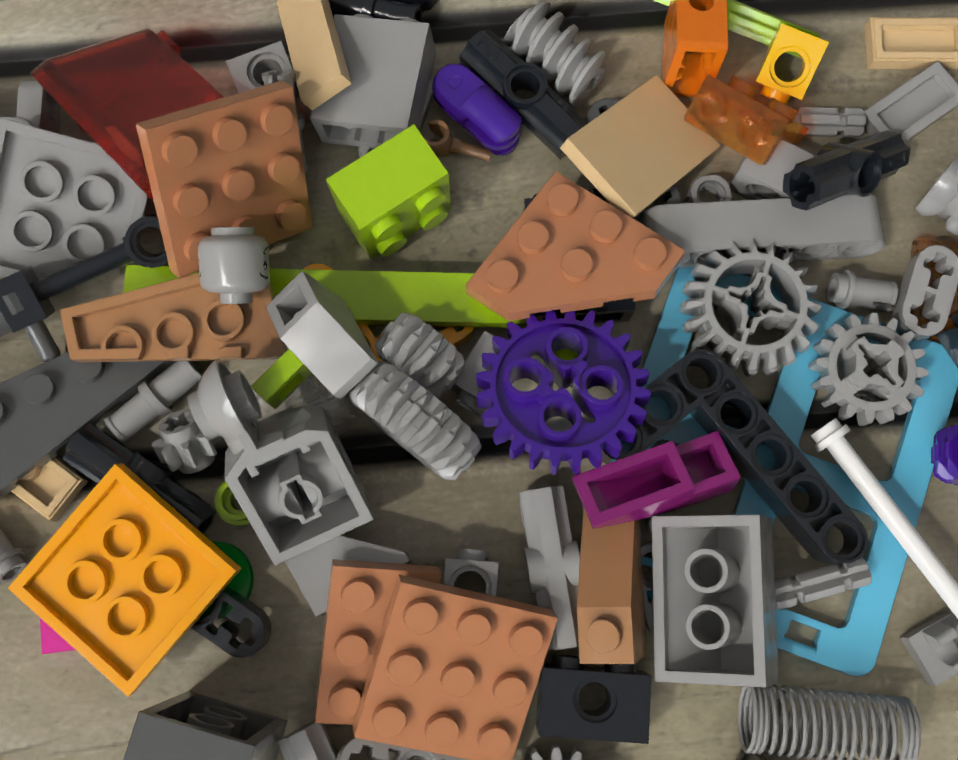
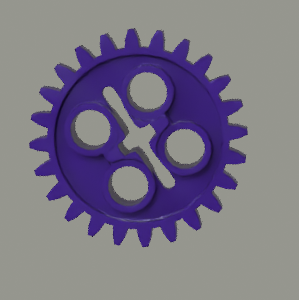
(524, 413)

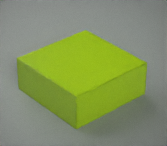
(281, 379)

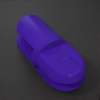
(477, 108)

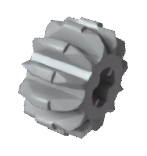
(420, 353)

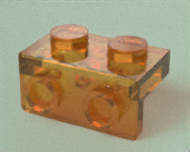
(741, 121)

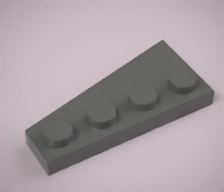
(54, 402)

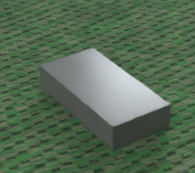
(914, 104)

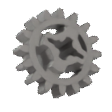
(891, 374)

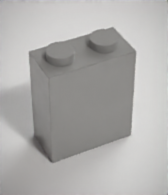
(388, 76)

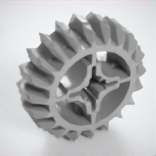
(790, 316)
(416, 420)

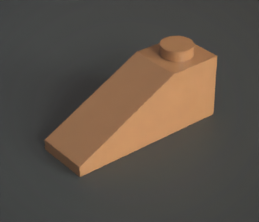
(611, 595)

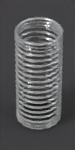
(757, 722)

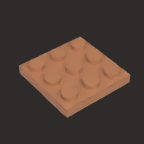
(226, 168)
(453, 671)

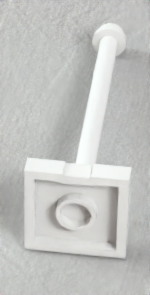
(832, 437)

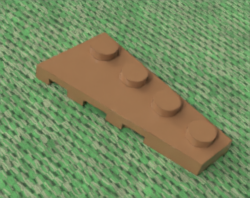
(171, 324)

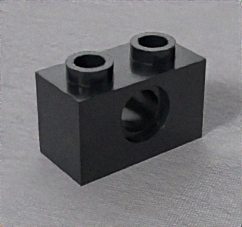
(619, 719)

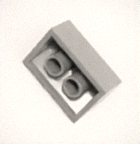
(714, 600)

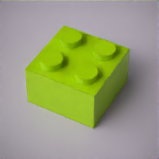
(392, 193)

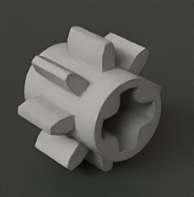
(184, 444)

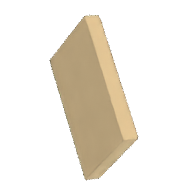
(639, 147)

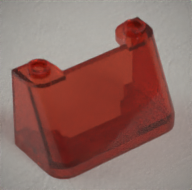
(120, 85)

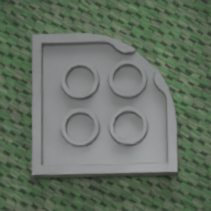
(59, 200)

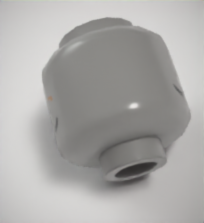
(234, 263)

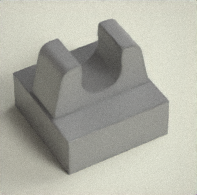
(934, 648)

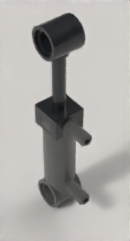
(26, 298)

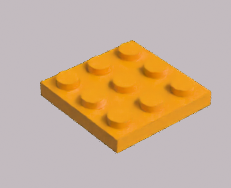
(124, 578)

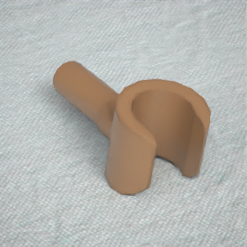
(452, 144)

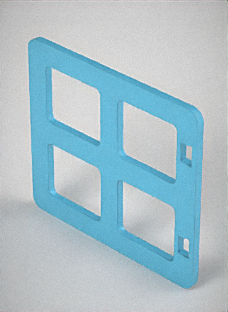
(857, 641)

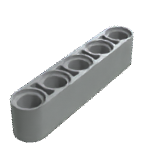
(833, 230)

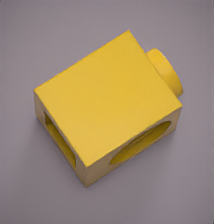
(809, 50)

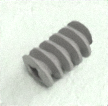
(556, 54)

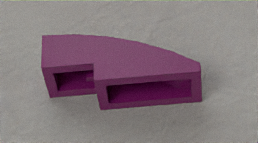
(657, 481)

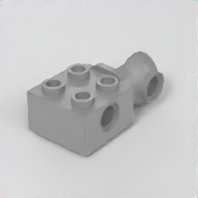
(282, 469)

